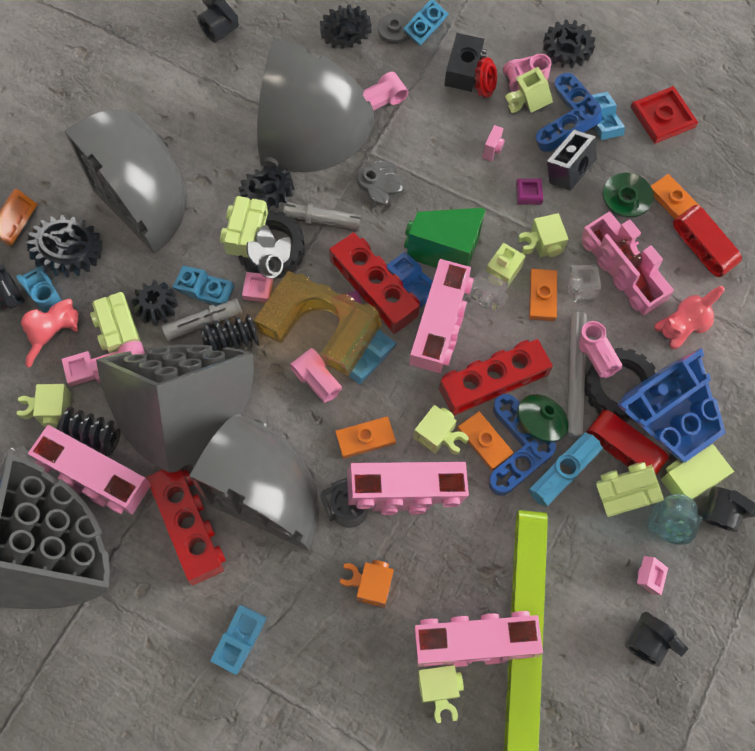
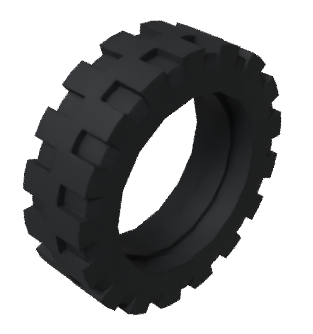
(288, 225)
(593, 388)

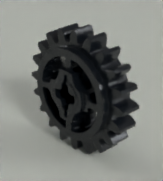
(64, 246)

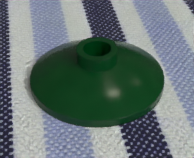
(631, 187)
(542, 418)

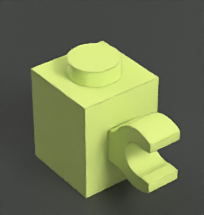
(532, 91)
(547, 235)
(506, 263)
(48, 404)
(437, 430)
(438, 686)

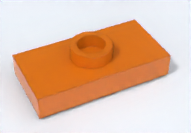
(672, 196)
(15, 215)
(543, 295)
(365, 437)
(485, 441)

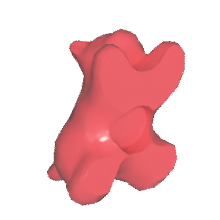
(691, 315)
(43, 326)

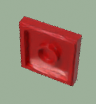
(664, 114)

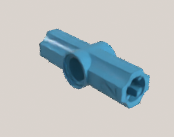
(554, 480)

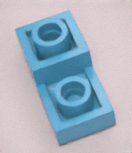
(425, 22)
(202, 287)

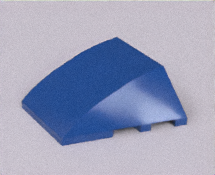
(677, 407)

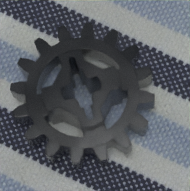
(345, 26)
(569, 42)
(268, 185)

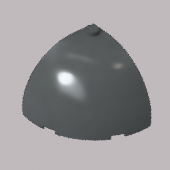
(309, 111)
(131, 173)
(175, 398)
(259, 480)
(47, 541)

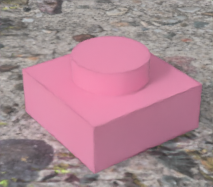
(494, 143)
(257, 287)
(78, 369)
(652, 575)

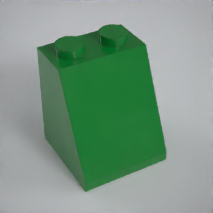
(444, 235)

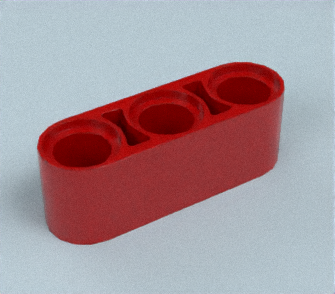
(707, 241)
(626, 442)

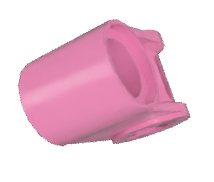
(524, 65)

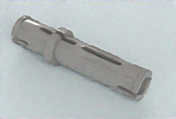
(322, 216)
(196, 321)

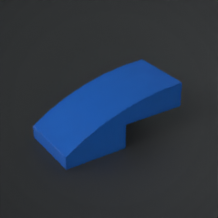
(412, 277)

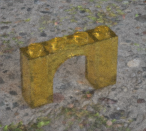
(300, 295)

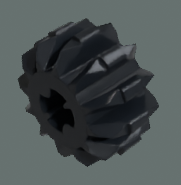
(154, 312)

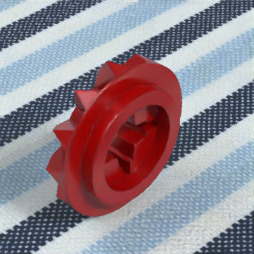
(486, 77)

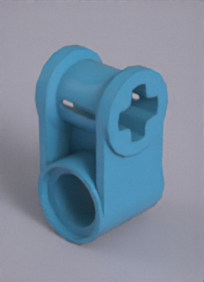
(39, 286)

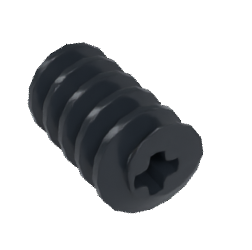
(230, 333)
(92, 434)

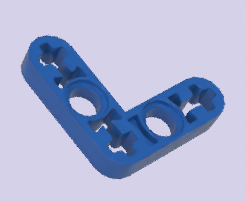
(576, 116)
(528, 451)

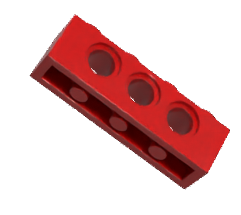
(394, 315)
(461, 399)
(196, 567)

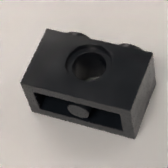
(463, 61)
(572, 160)

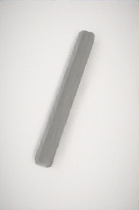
(576, 378)

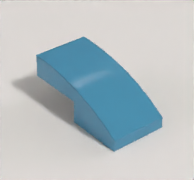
(610, 125)
(372, 357)
(238, 639)

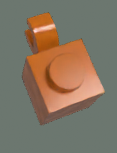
(372, 584)

